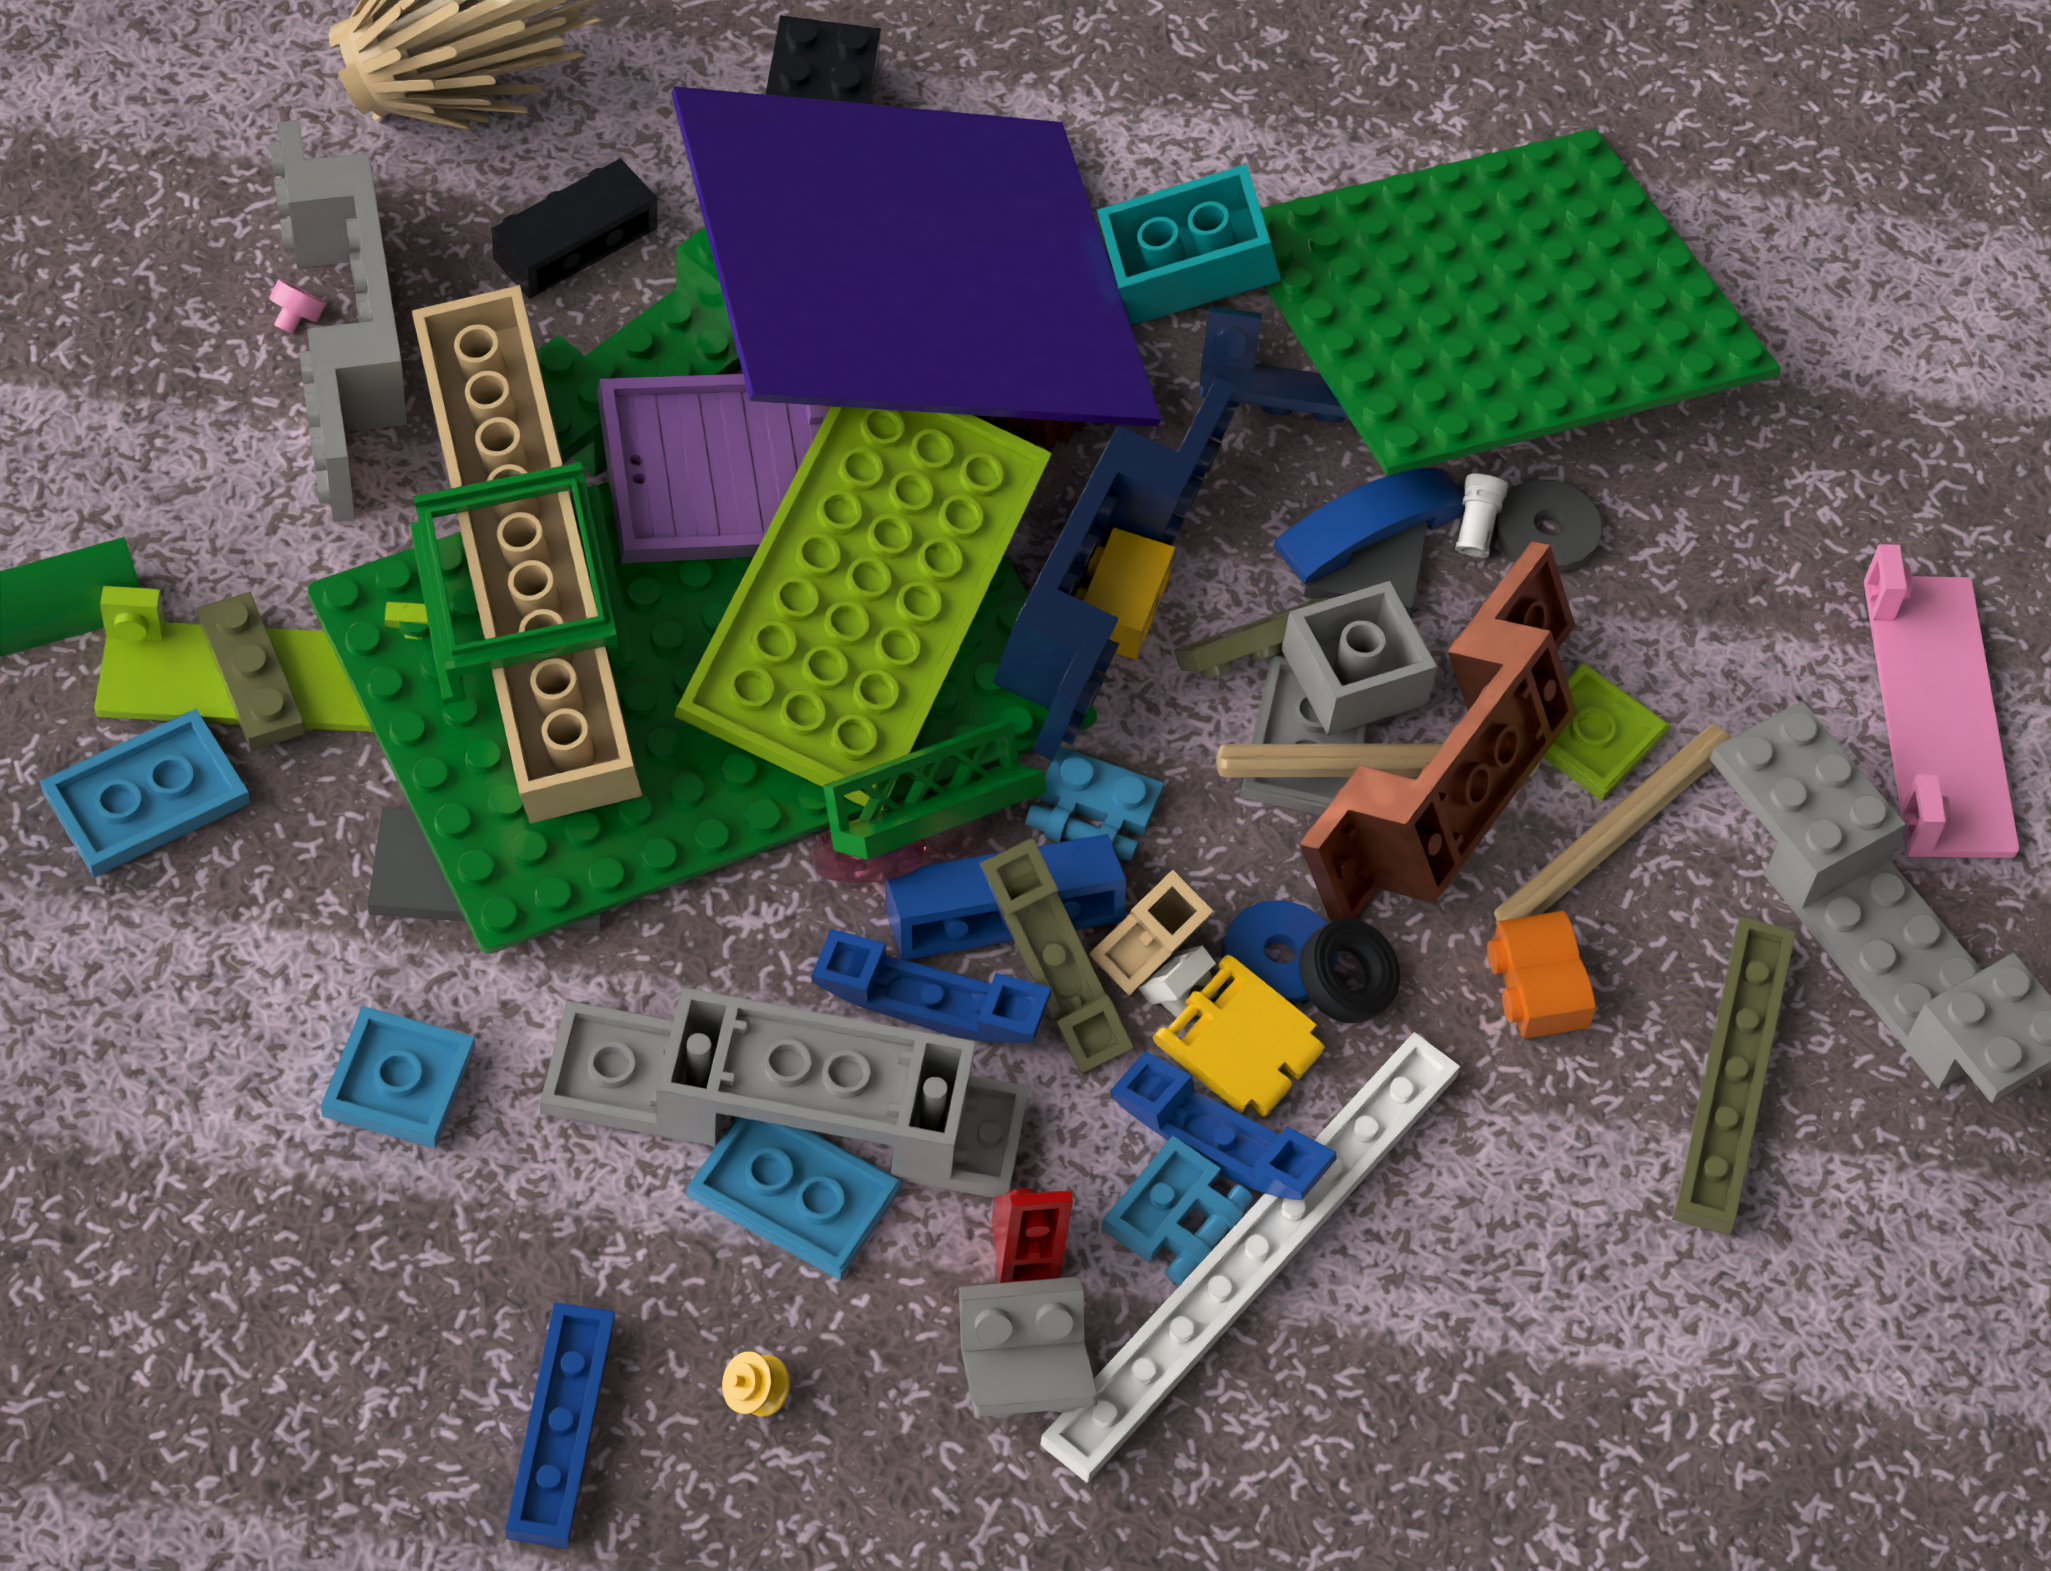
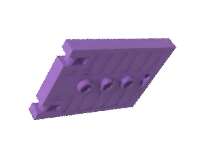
(706, 462)

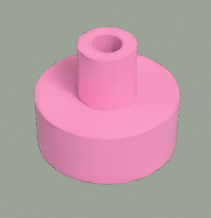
(295, 305)

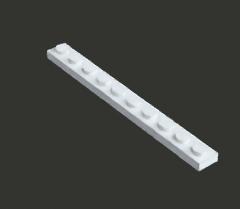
(1247, 1261)

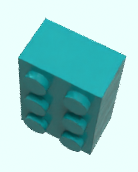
(1188, 245)

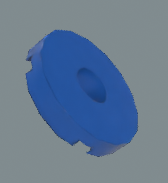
(1272, 924)

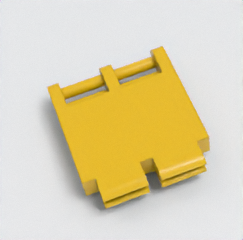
(1242, 1040)

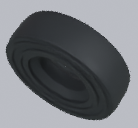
(1323, 984)

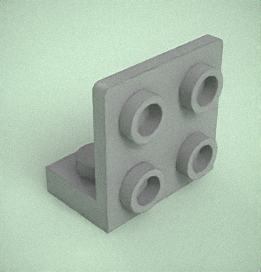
(1025, 1347)

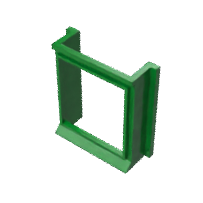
(603, 630)

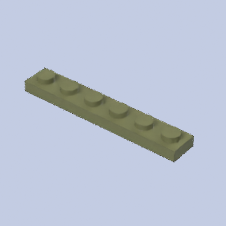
(1734, 1076)

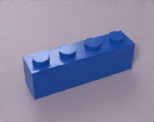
(953, 908)

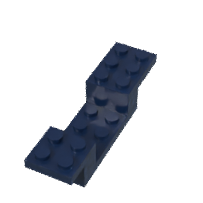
(1064, 644)

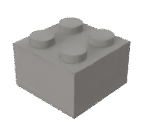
(1359, 658)

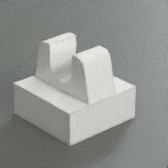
(1176, 977)

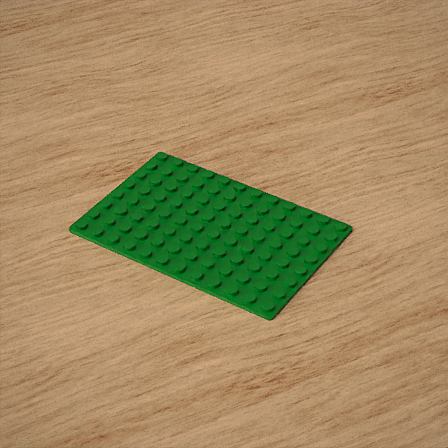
(700, 794)

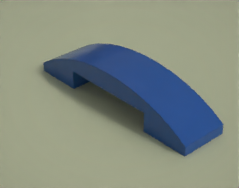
(1368, 515)
(929, 997)
(1243, 1149)

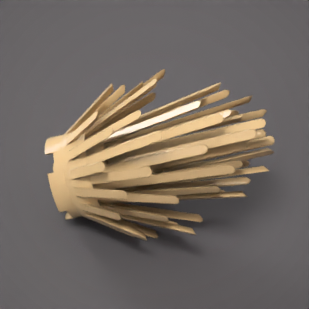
(439, 54)

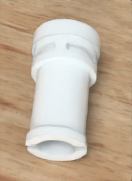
(1481, 504)

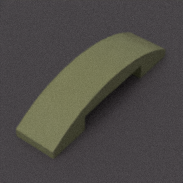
(1055, 955)

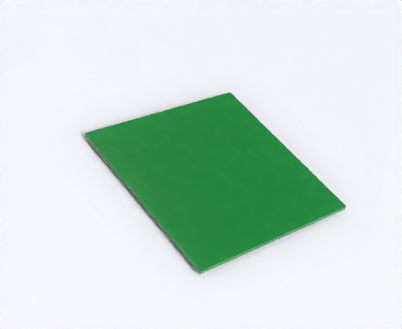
(1502, 301)

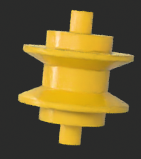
(755, 1384)

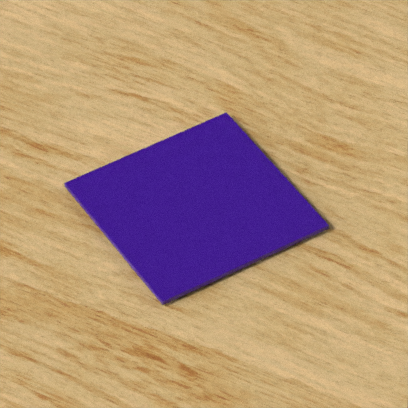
(910, 260)

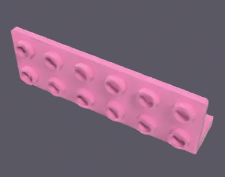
(1939, 712)

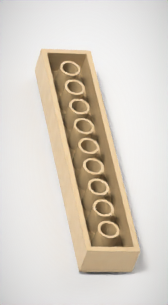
(525, 554)

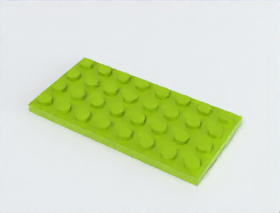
(863, 590)

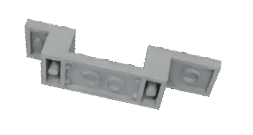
(351, 364)
(1870, 920)
(794, 1073)

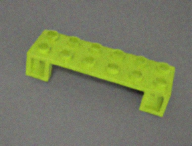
(169, 670)

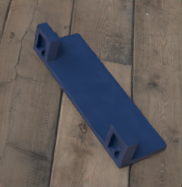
(1231, 356)

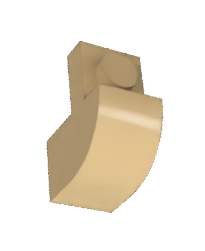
(1151, 933)

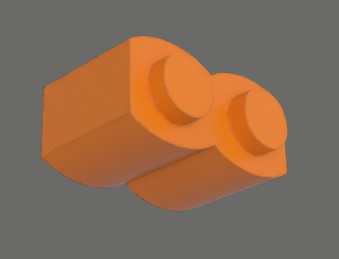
(1542, 975)

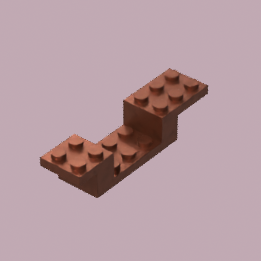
(1422, 831)

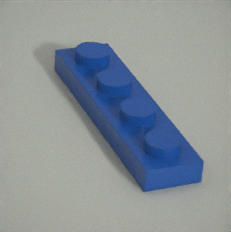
(560, 1425)

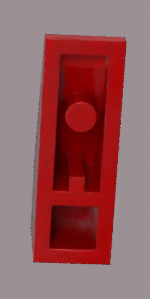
(1030, 1233)

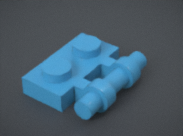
(1099, 792)
(1163, 1198)

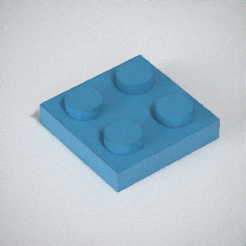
(398, 1077)

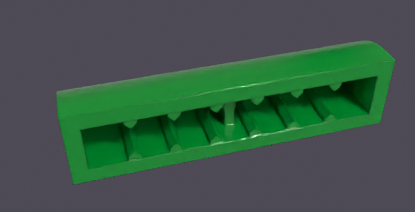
(60, 594)

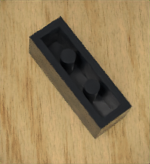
(574, 228)

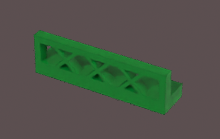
(938, 810)

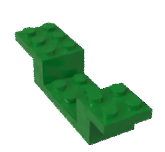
(674, 337)

